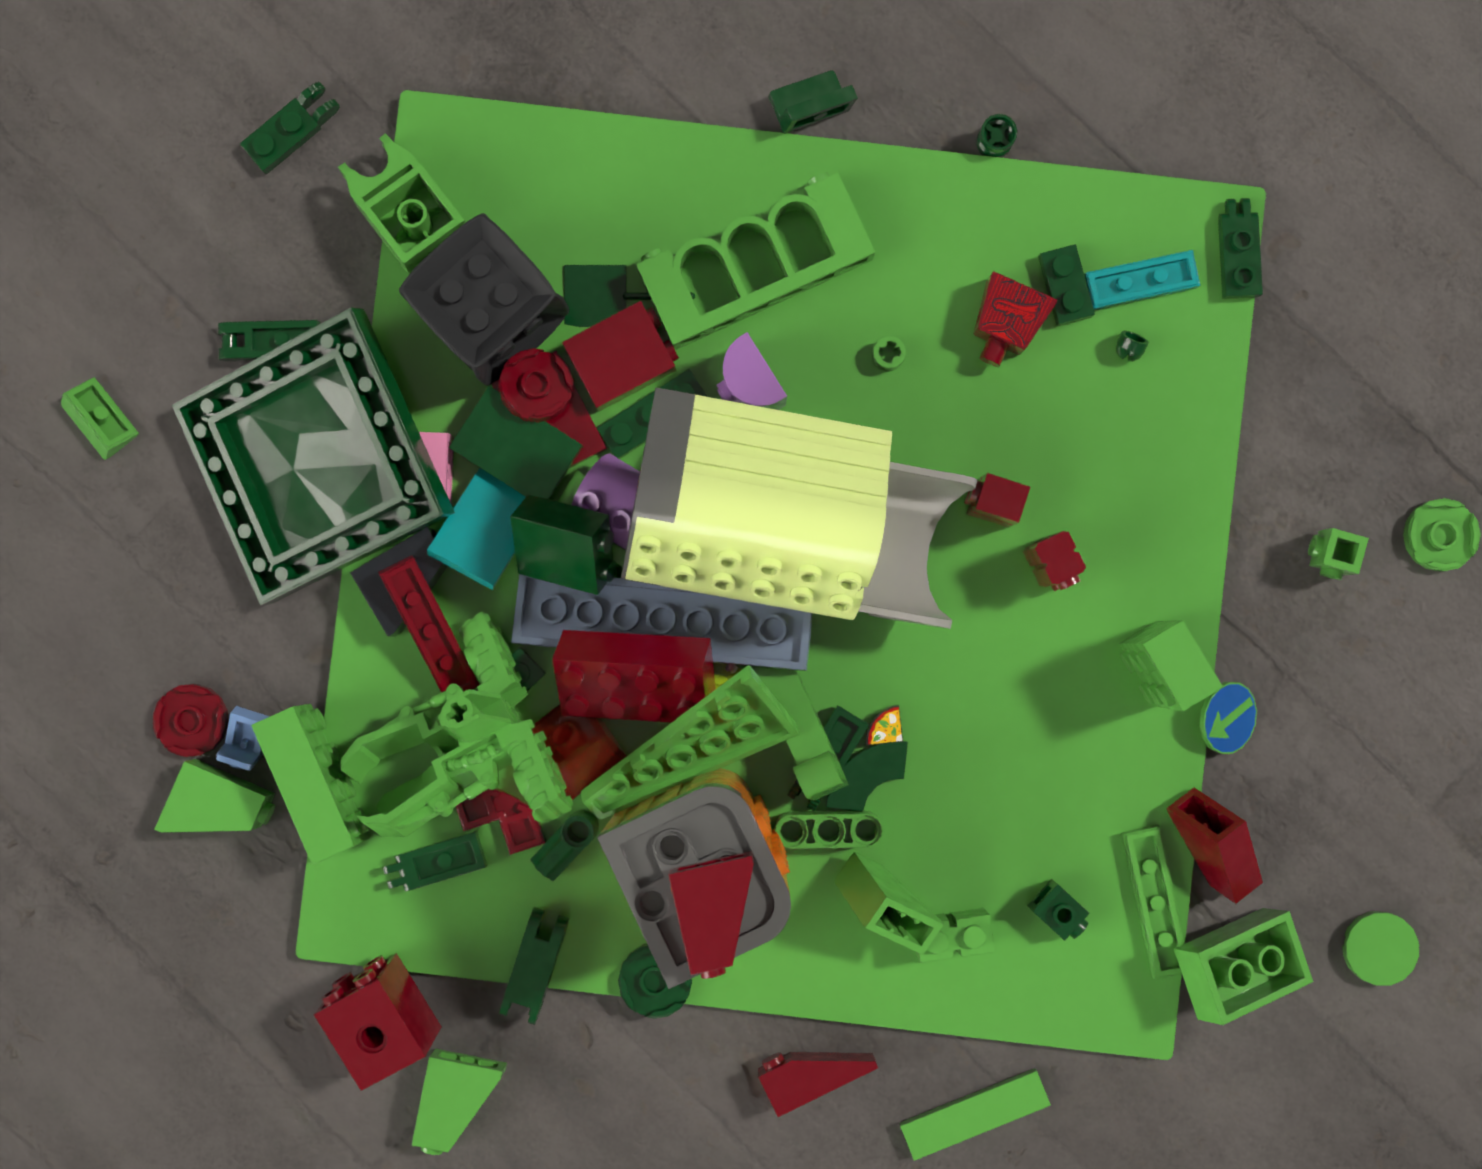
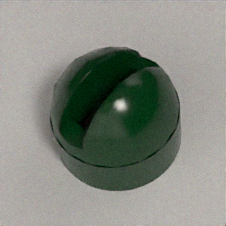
(1131, 345)

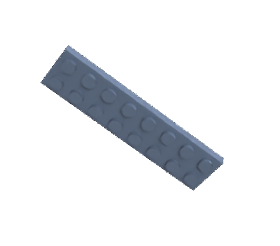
(738, 629)

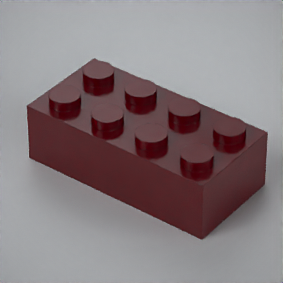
(631, 675)

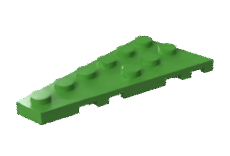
(715, 732)

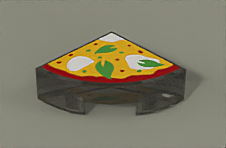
(885, 727)

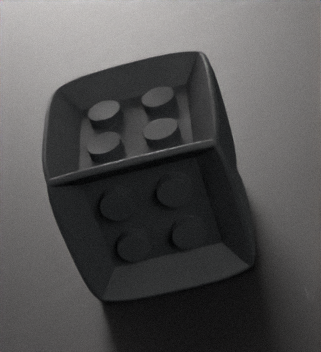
(484, 297)

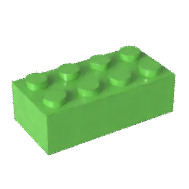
(311, 781)

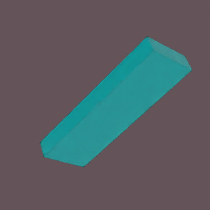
(1142, 279)

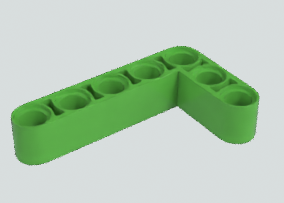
(816, 761)

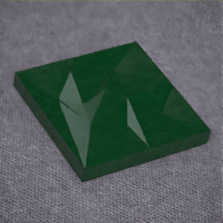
(312, 457)

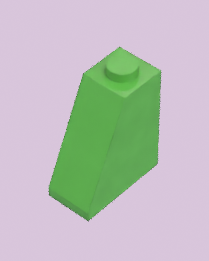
(214, 801)
(886, 904)
(451, 1097)

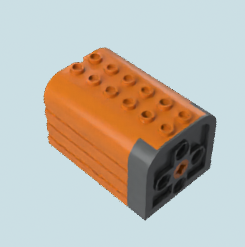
(688, 826)

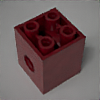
(377, 1020)

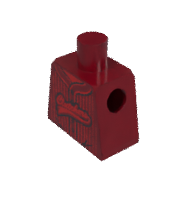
(1009, 317)

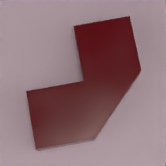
(514, 816)

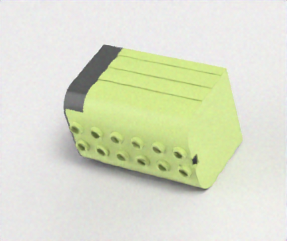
(758, 504)

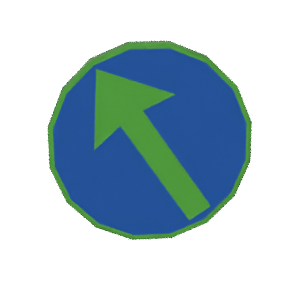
(1228, 718)

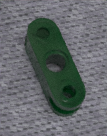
(534, 966)

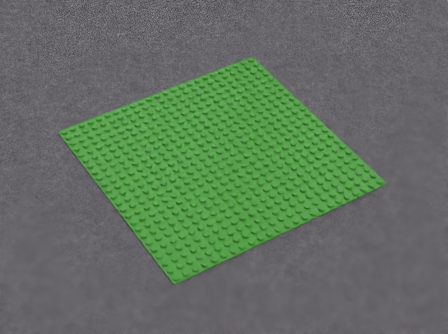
(1015, 718)

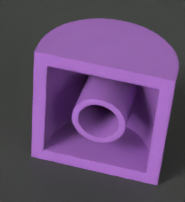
(749, 377)
(610, 490)

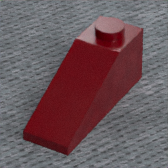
(805, 1076)

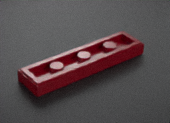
(427, 625)

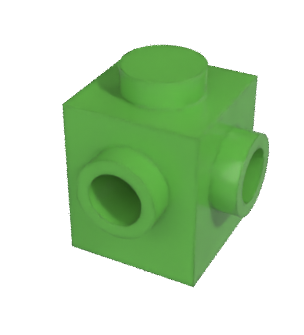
(1337, 553)

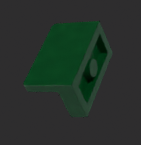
(811, 101)

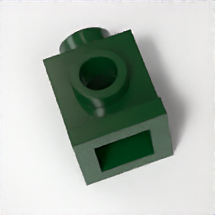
(1050, 901)

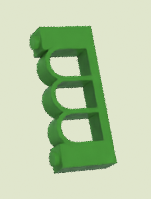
(840, 228)

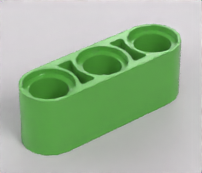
(846, 833)

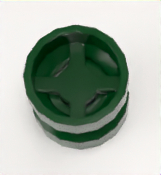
(1000, 130)

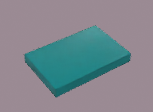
(479, 533)

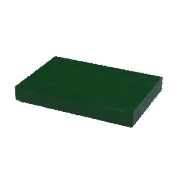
(515, 451)

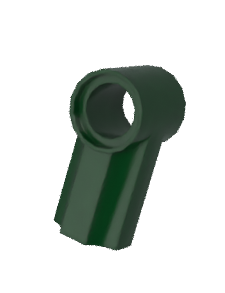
(564, 845)

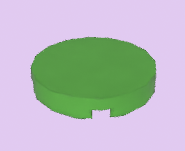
(1441, 535)
(1380, 948)

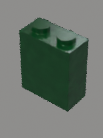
(563, 544)

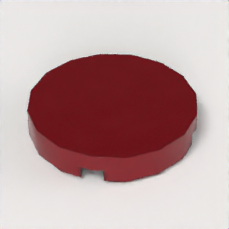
(536, 385)
(190, 720)

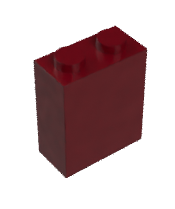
(621, 355)

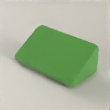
(98, 417)

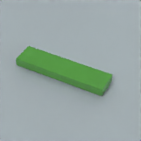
(1154, 899)
(974, 1114)

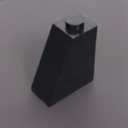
(373, 588)

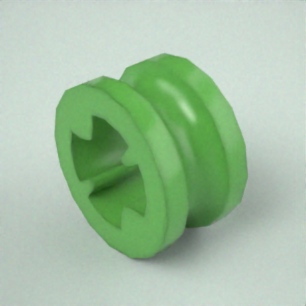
(880, 345)

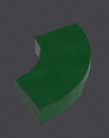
(866, 772)

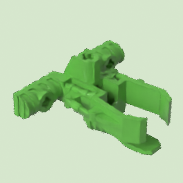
(473, 740)

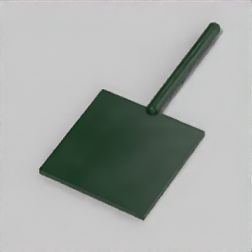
(596, 293)

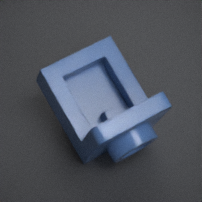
(241, 745)

